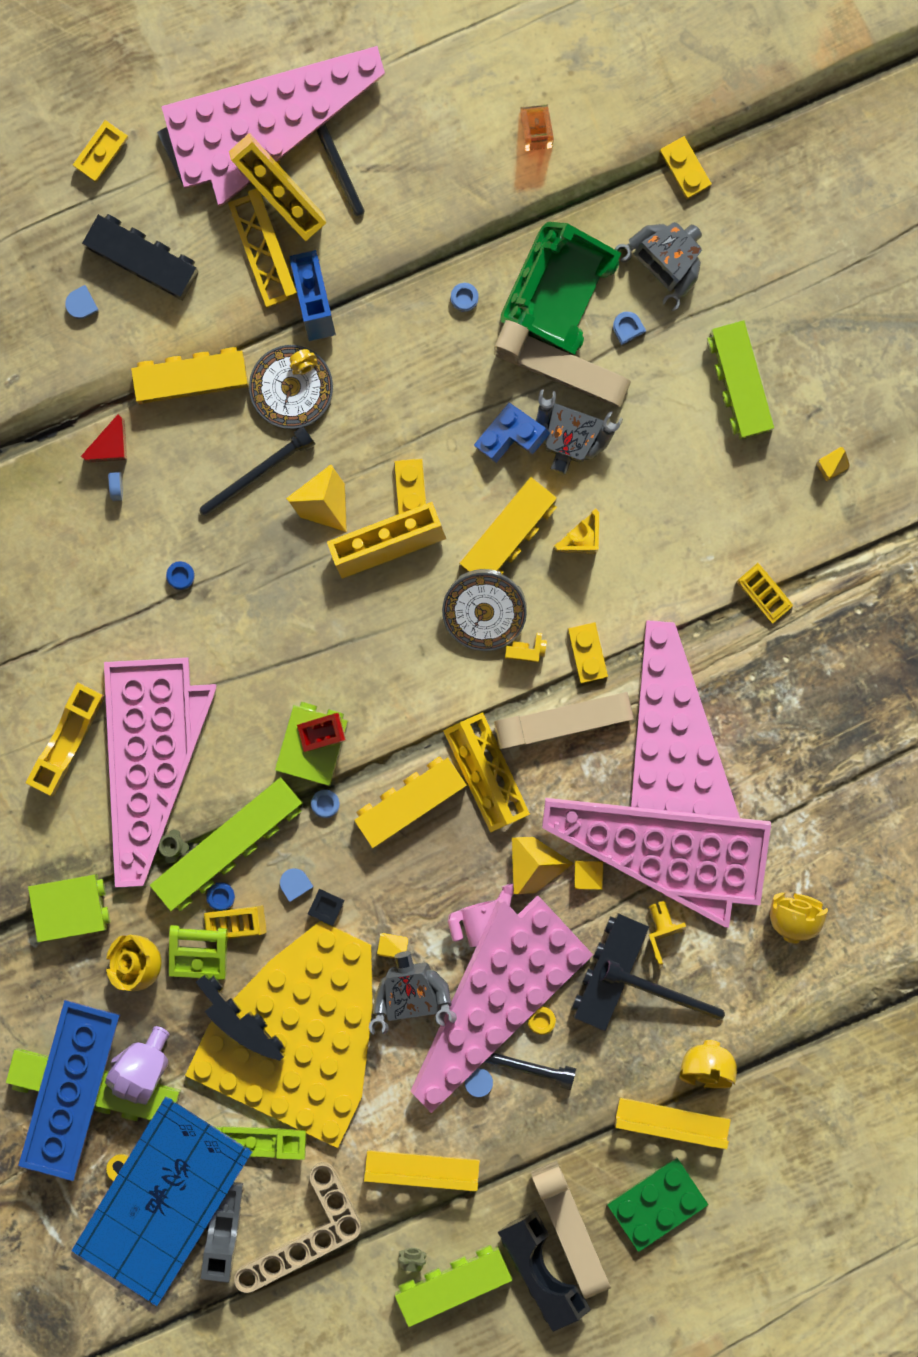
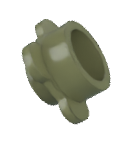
(165, 846)
(412, 1259)

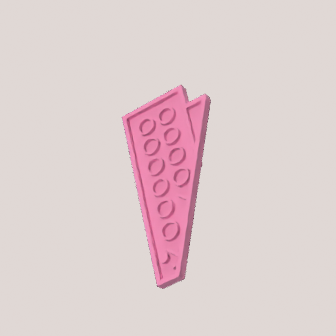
(273, 109)
(151, 739)
(675, 749)
(684, 855)
(507, 979)

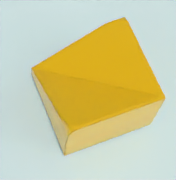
(833, 463)
(588, 874)
(390, 945)

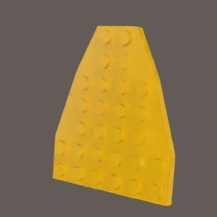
(321, 1010)

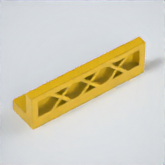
(273, 246)
(482, 774)
(672, 1123)
(422, 1170)

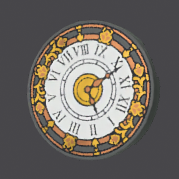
(287, 398)
(484, 610)

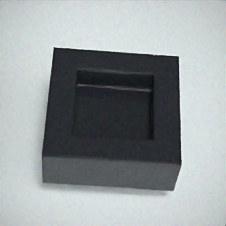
(326, 907)

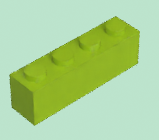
(741, 380)
(452, 1286)

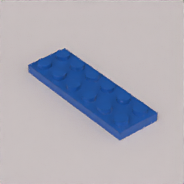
(69, 1090)

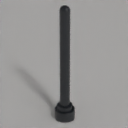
(340, 171)
(300, 441)
(613, 973)
(563, 1076)

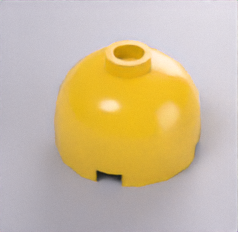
(798, 917)
(133, 963)
(709, 1065)

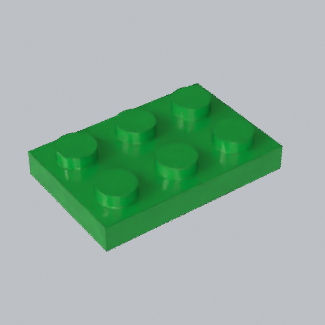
(657, 1204)

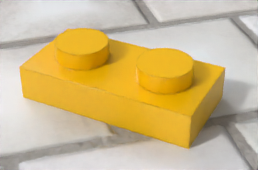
(100, 151)
(685, 167)
(410, 484)
(587, 652)

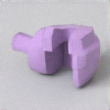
(139, 1068)

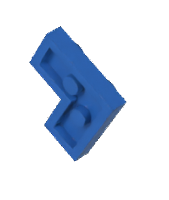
(511, 427)

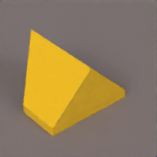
(322, 500)
(583, 537)
(535, 864)

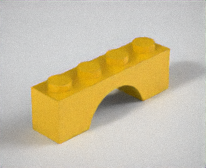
(66, 740)

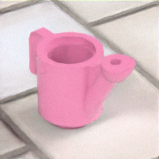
(476, 917)

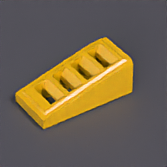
(765, 578)
(258, 921)

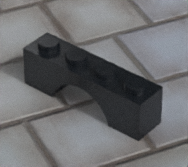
(558, 1301)

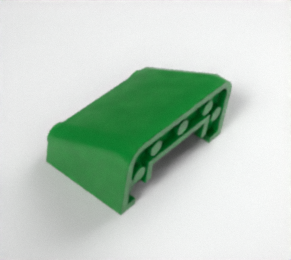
(559, 284)

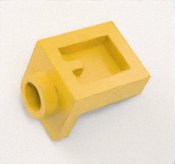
(521, 650)

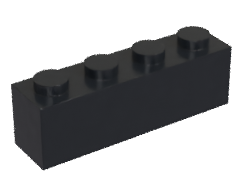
(140, 256)
(621, 946)

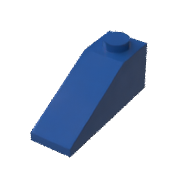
(312, 295)

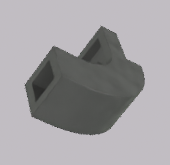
(222, 1237)

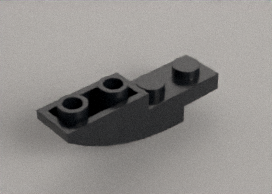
(246, 1030)

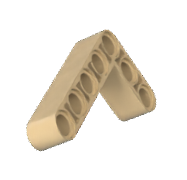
(520, 349)
(563, 721)
(570, 1229)
(307, 1240)

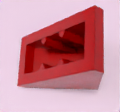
(109, 444)
(321, 732)

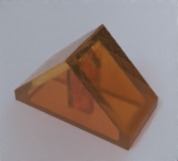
(536, 127)

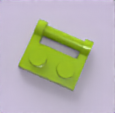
(197, 961)

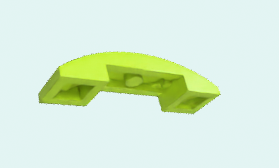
(269, 1141)

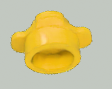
(302, 362)

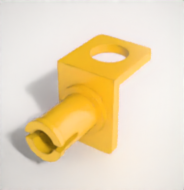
(664, 928)

